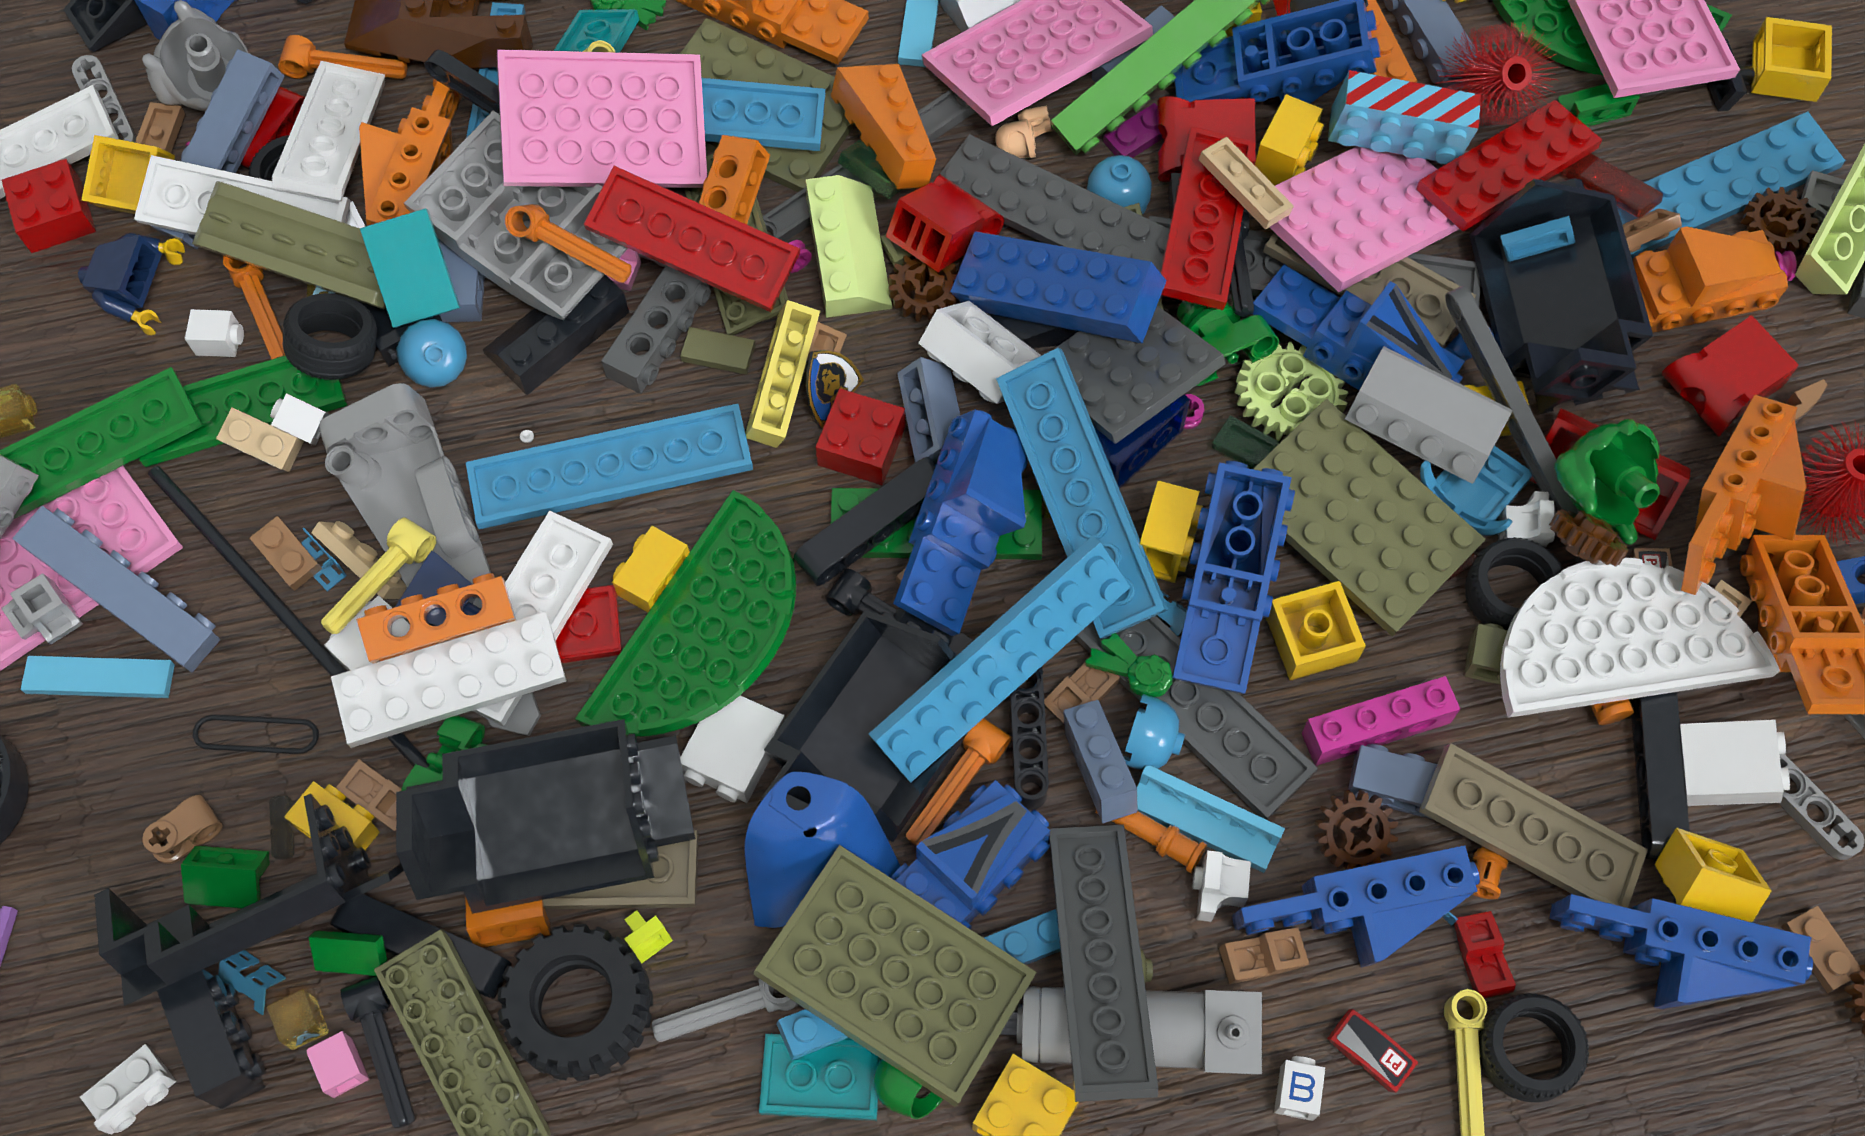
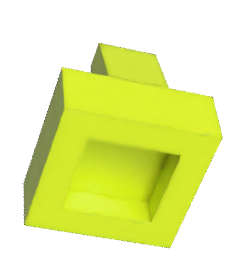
(646, 937)

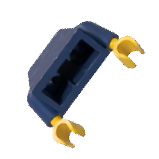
(124, 272)

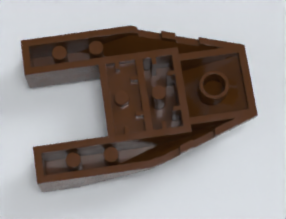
(421, 26)

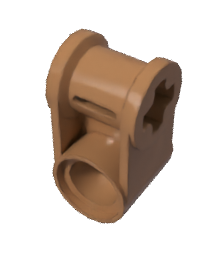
(184, 828)

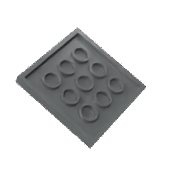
(1134, 381)

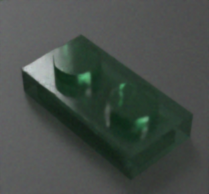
(862, 163)
(1243, 442)

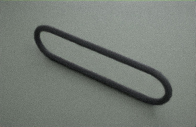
(254, 748)

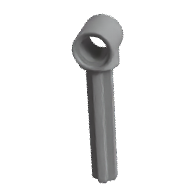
(719, 1011)

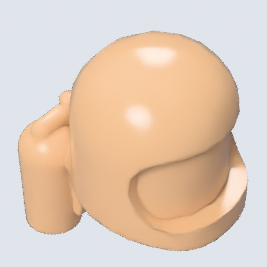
(1019, 136)

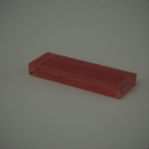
(1603, 177)

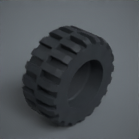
(535, 973)

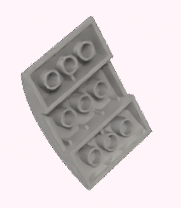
(469, 217)

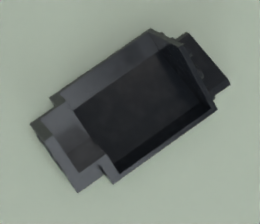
(1568, 311)
(856, 690)
(543, 817)
(184, 943)

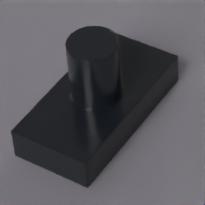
(1730, 91)

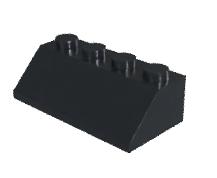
(544, 344)

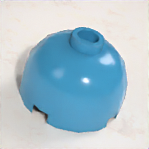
(1121, 181)
(431, 353)
(1154, 735)

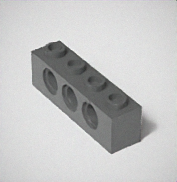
(639, 334)

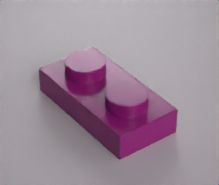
(1135, 134)

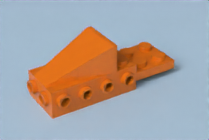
(815, 26)
(402, 161)
(1708, 277)
(1751, 487)
(1809, 620)

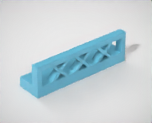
(1207, 818)

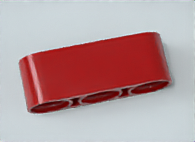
(276, 122)

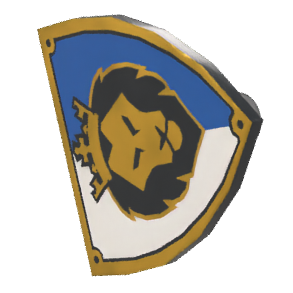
(824, 376)

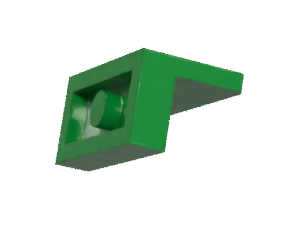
(1598, 105)
(223, 876)

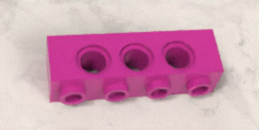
(1380, 720)

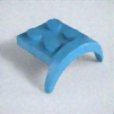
(1484, 499)

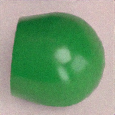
(899, 1092)

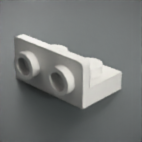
(128, 1090)

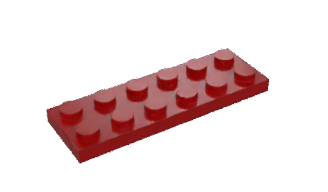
(1503, 165)
(1202, 227)
(692, 238)

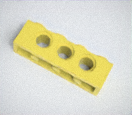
(782, 374)

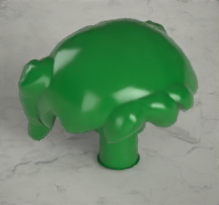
(1612, 474)

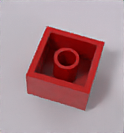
(48, 206)
(860, 436)

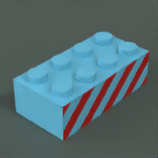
(1403, 117)

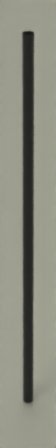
(268, 596)

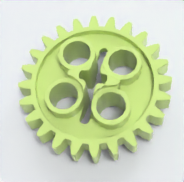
(1279, 374)

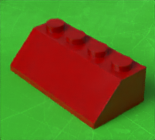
(1672, 476)

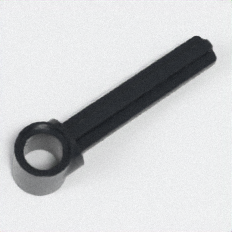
(1240, 281)
(853, 595)
(367, 1004)

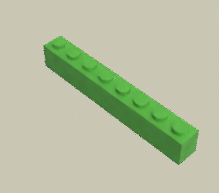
(1147, 69)

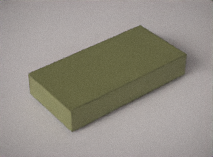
(718, 350)

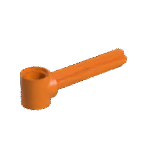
(301, 57)
(544, 230)
(250, 279)
(983, 745)

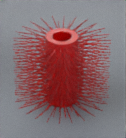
(1499, 74)
(1840, 487)

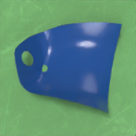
(787, 863)

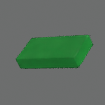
(347, 952)

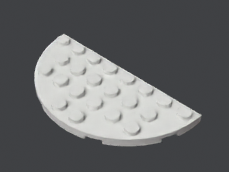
(1623, 636)

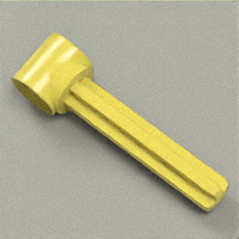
(406, 544)
(1468, 1059)

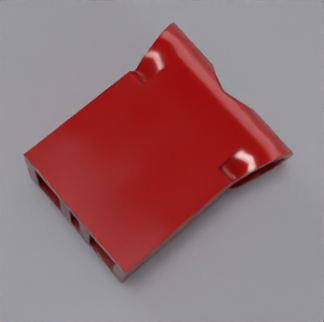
(1177, 116)
(940, 222)
(1730, 373)

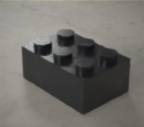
(212, 1039)

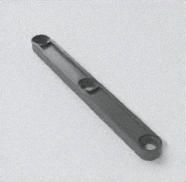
(937, 118)
(1508, 393)

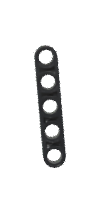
(866, 524)
(1029, 736)
(1659, 770)
(403, 931)

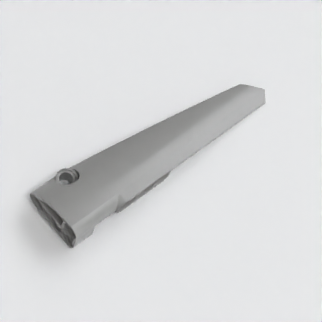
(403, 473)

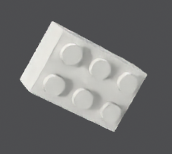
(975, 347)

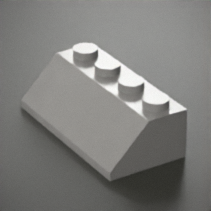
(1428, 414)

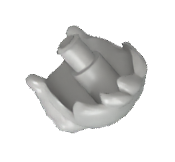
(190, 59)

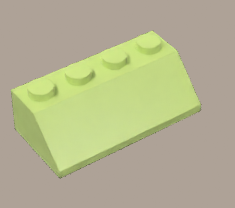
(1840, 242)
(847, 246)

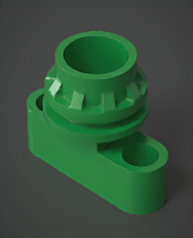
(1228, 332)
(454, 735)

